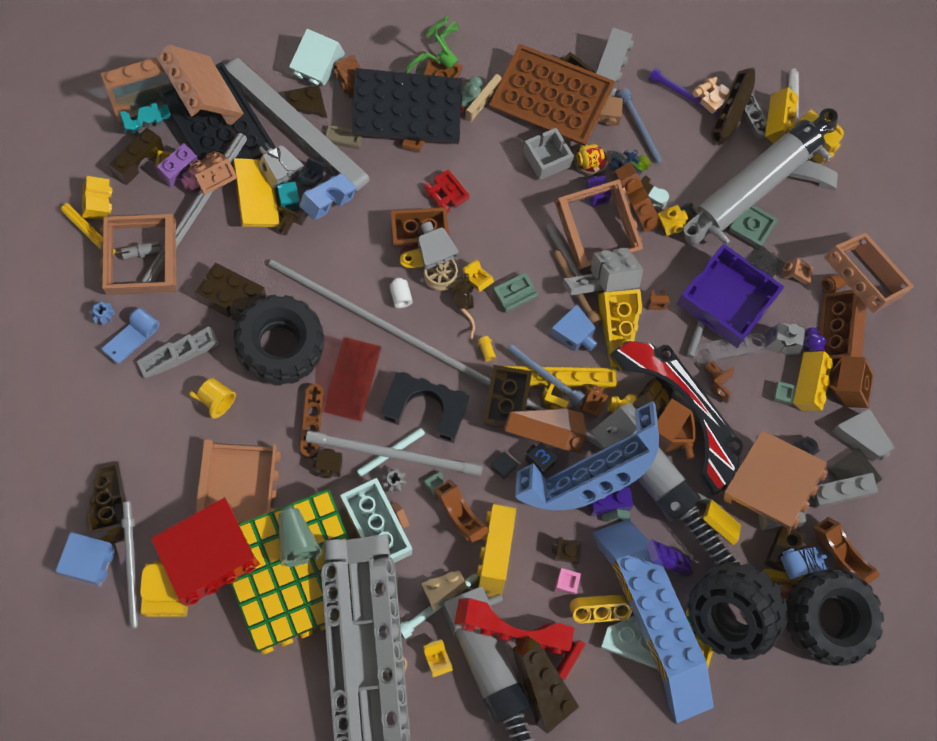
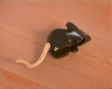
(462, 297)

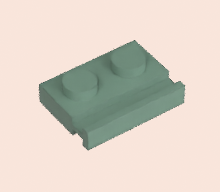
(515, 292)

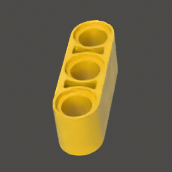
(608, 613)

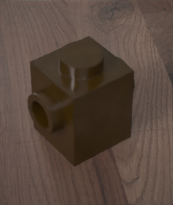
(328, 463)

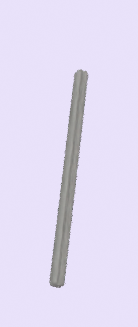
(191, 214)

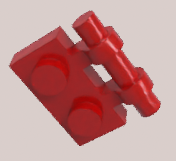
(450, 188)

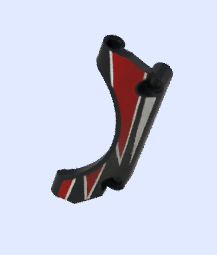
(719, 460)

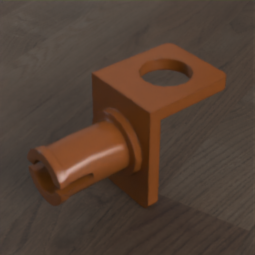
(720, 378)

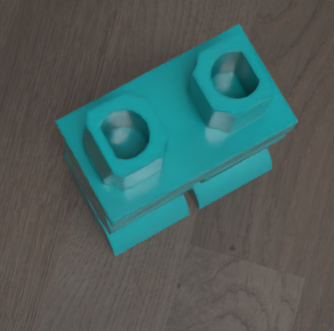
(146, 117)

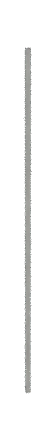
(412, 340)

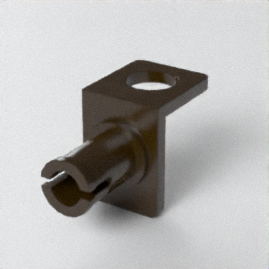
(289, 218)

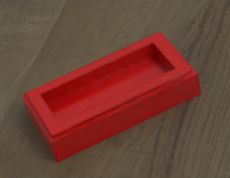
(569, 659)

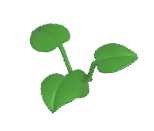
(445, 56)

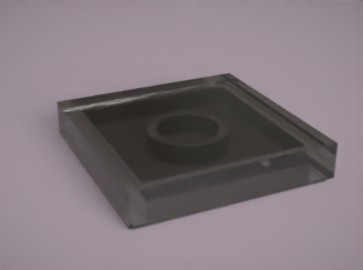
(852, 466)

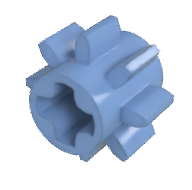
(97, 313)

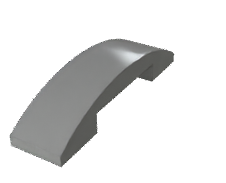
(818, 173)

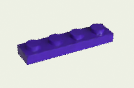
(669, 558)

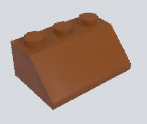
(407, 223)

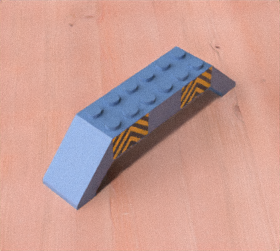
(659, 619)

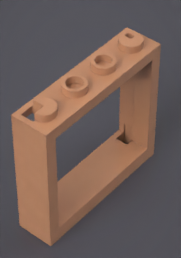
(138, 221)
(570, 230)
(878, 262)

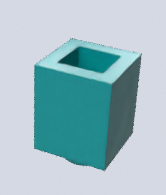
(289, 196)

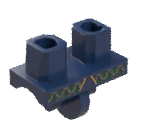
(618, 160)

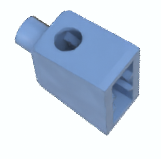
(575, 330)

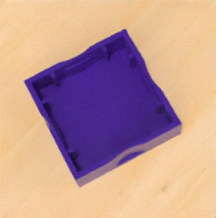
(730, 295)

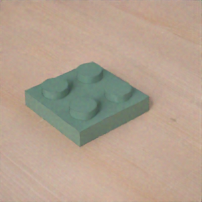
(754, 226)

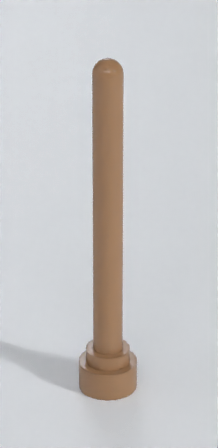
(594, 317)

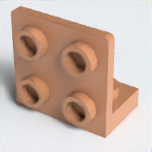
(212, 172)

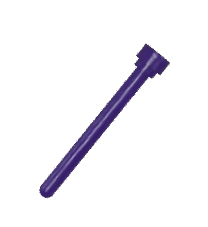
(657, 76)

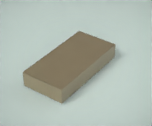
(342, 137)

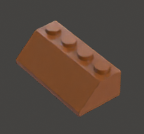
(843, 324)

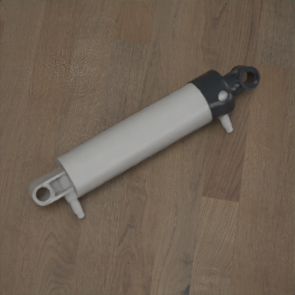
(761, 176)

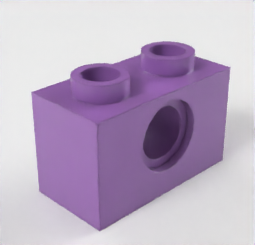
(175, 165)

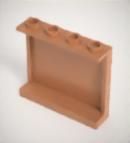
(199, 83)
(240, 475)
(777, 480)

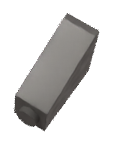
(866, 434)

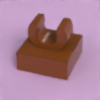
(658, 302)

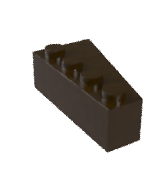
(545, 688)

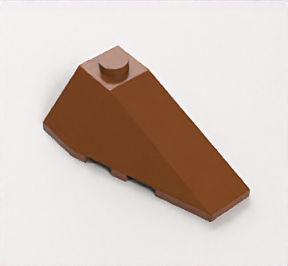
(553, 427)

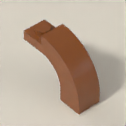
(459, 513)

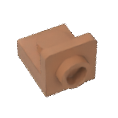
(799, 270)

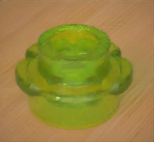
(644, 163)

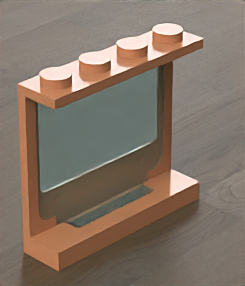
(135, 86)

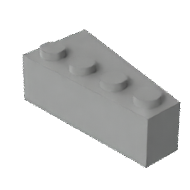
(615, 56)

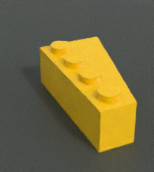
(496, 549)

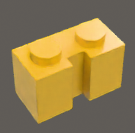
(95, 198)

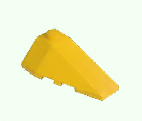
(620, 317)

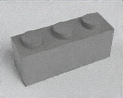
(845, 490)

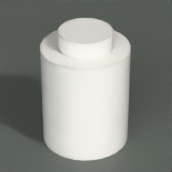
(400, 293)

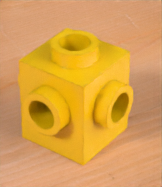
(673, 220)

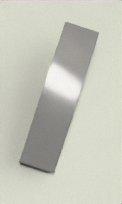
(177, 353)

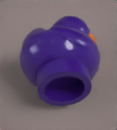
(813, 341)

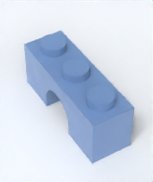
(319, 199)

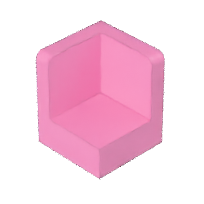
(567, 581)

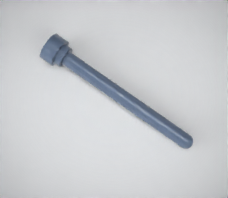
(627, 100)
(574, 396)

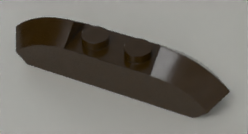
(733, 106)

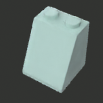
(316, 58)

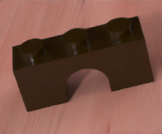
(127, 162)

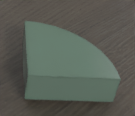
(433, 482)
(622, 514)

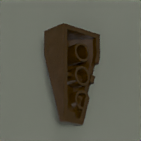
(106, 505)

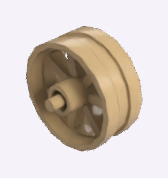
(440, 274)

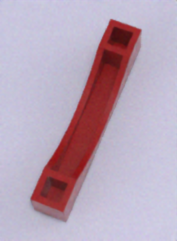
(479, 616)

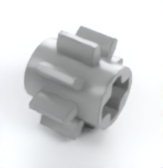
(391, 475)

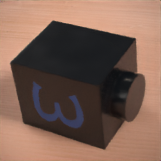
(540, 457)

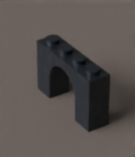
(406, 388)

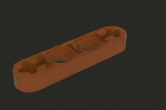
(311, 421)

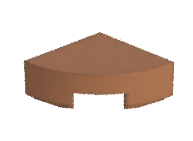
(400, 514)

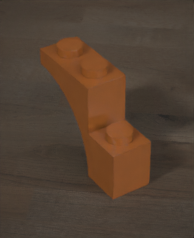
(638, 197)
(833, 538)

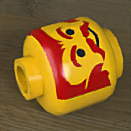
(590, 156)

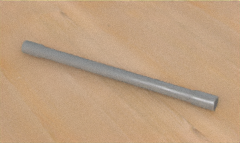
(464, 467)

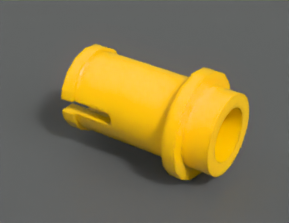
(486, 347)

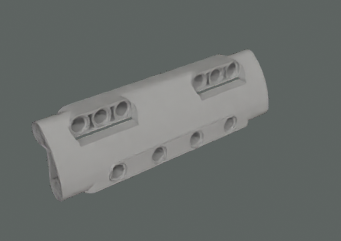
(360, 649)

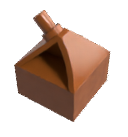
(852, 381)
(676, 429)

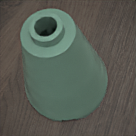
(296, 539)

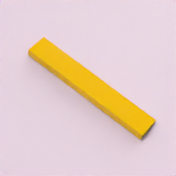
(574, 376)

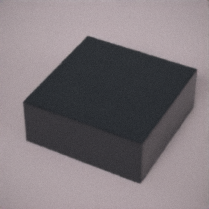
(504, 465)

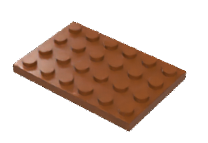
(552, 94)

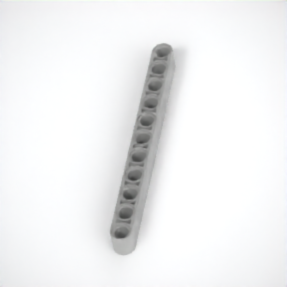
(295, 124)

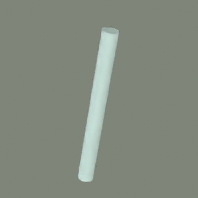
(400, 445)

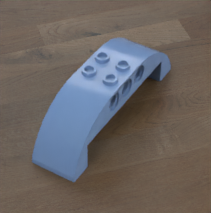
(596, 475)

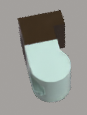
(658, 196)

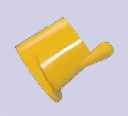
(215, 397)

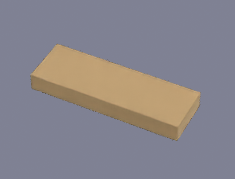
(484, 97)

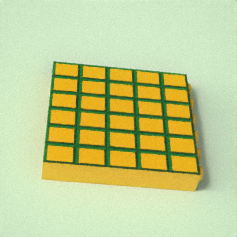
(281, 599)

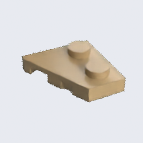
(443, 588)

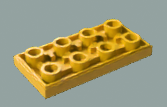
(254, 195)

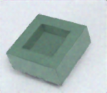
(784, 393)

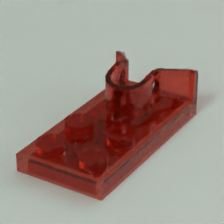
(352, 379)

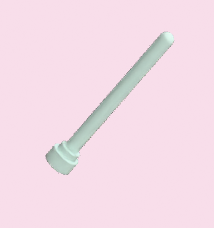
(407, 627)

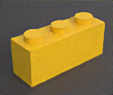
(781, 114)
(813, 381)

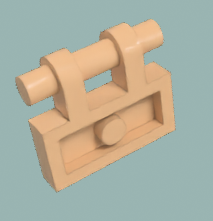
(714, 100)

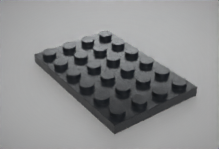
(406, 106)
(210, 132)

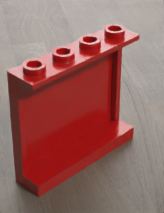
(205, 552)

